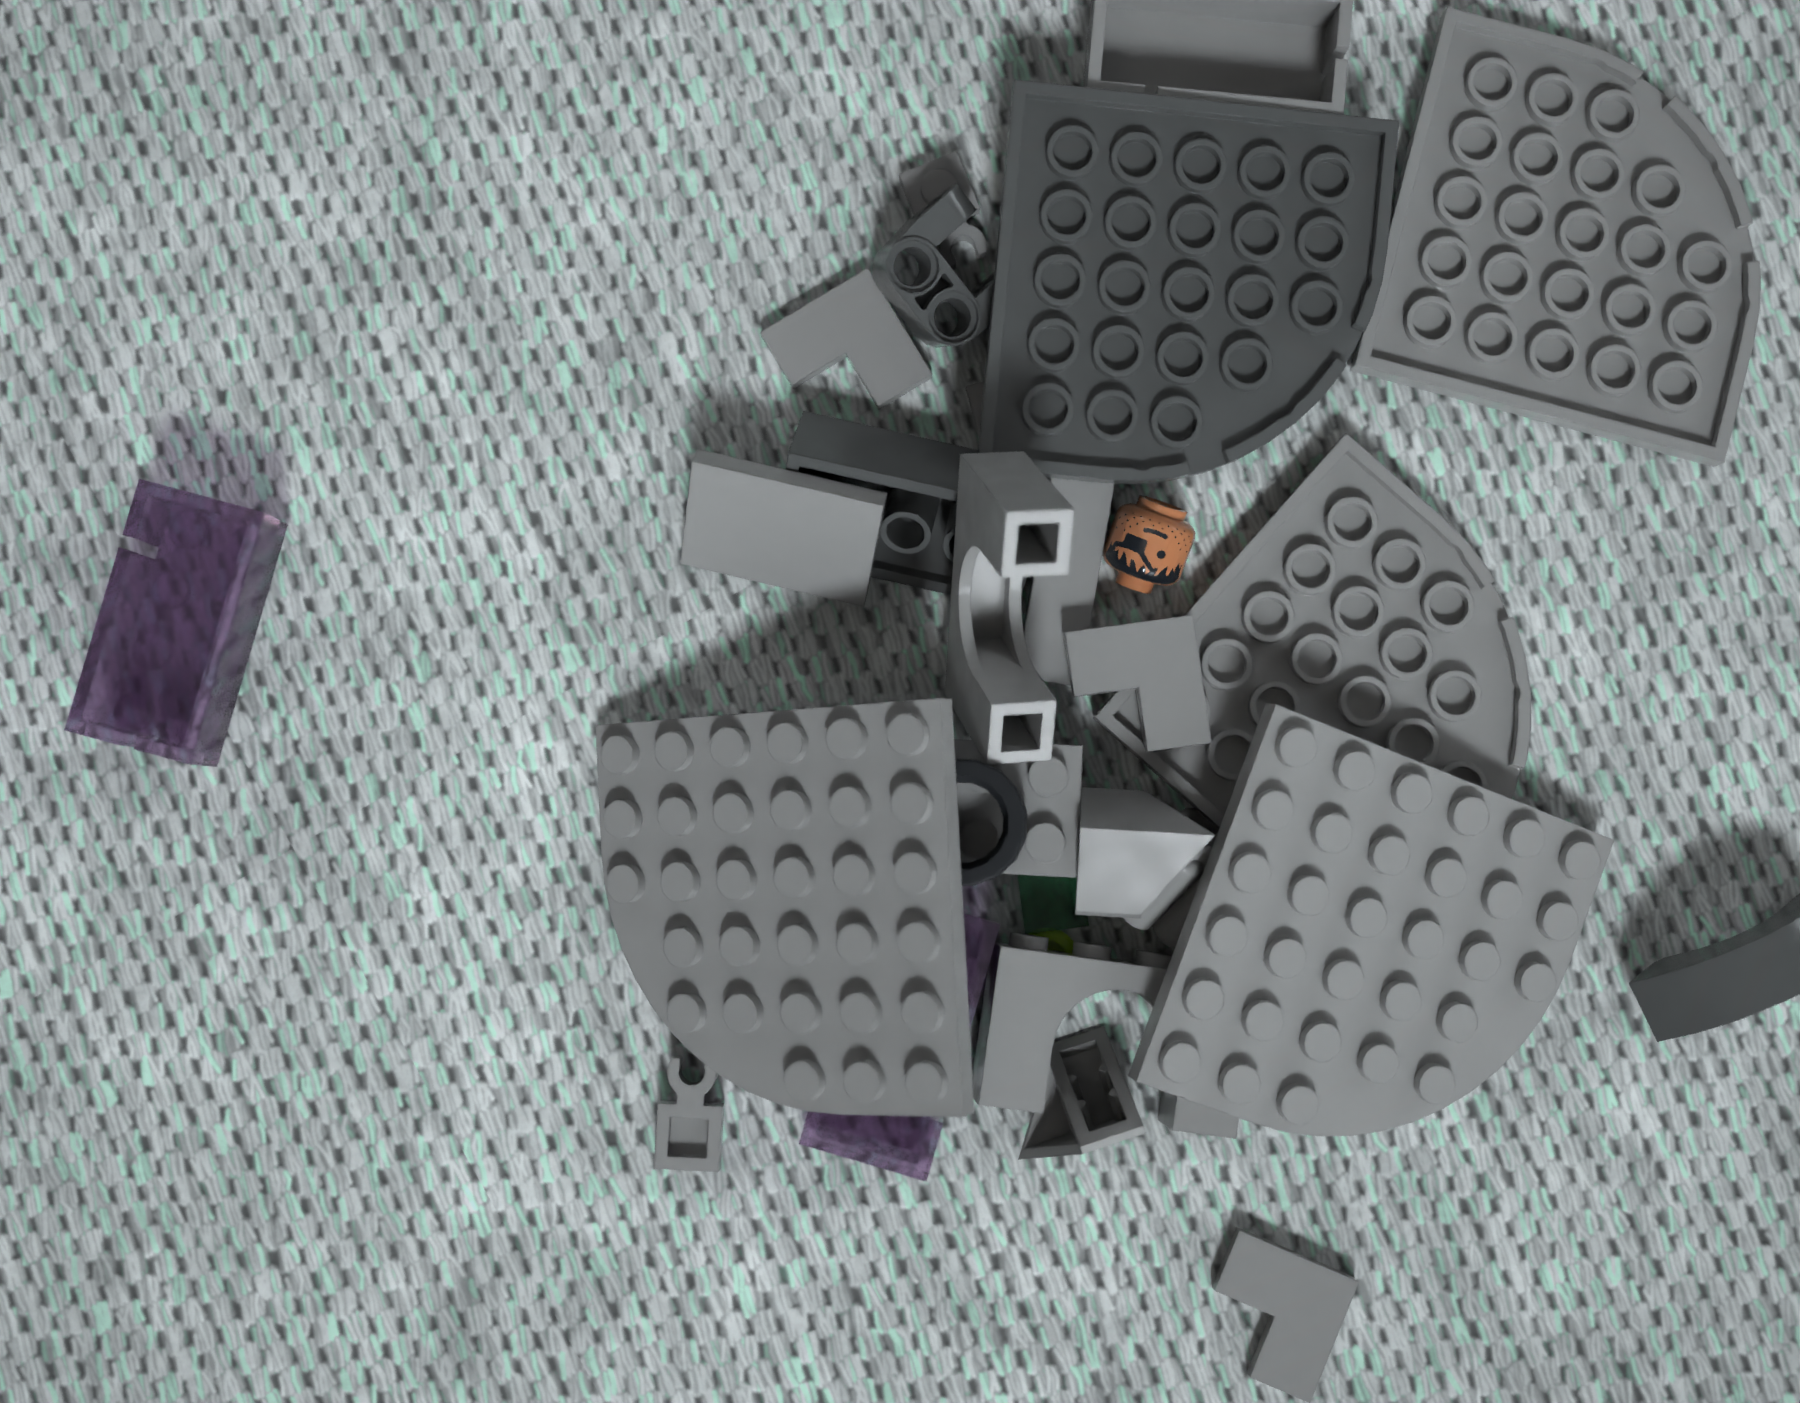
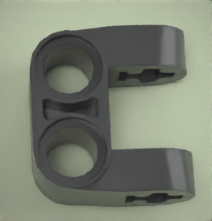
(935, 278)

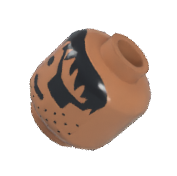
(1148, 544)

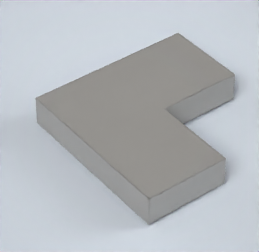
(854, 324)
(1158, 662)
(1304, 1307)

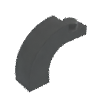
(1723, 979)

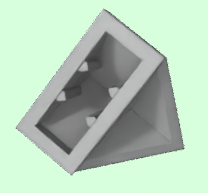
(1130, 851)
(1084, 1101)

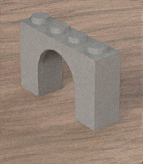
(1005, 530)
(1027, 1000)

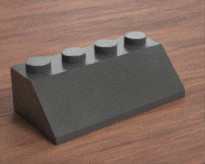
(920, 487)

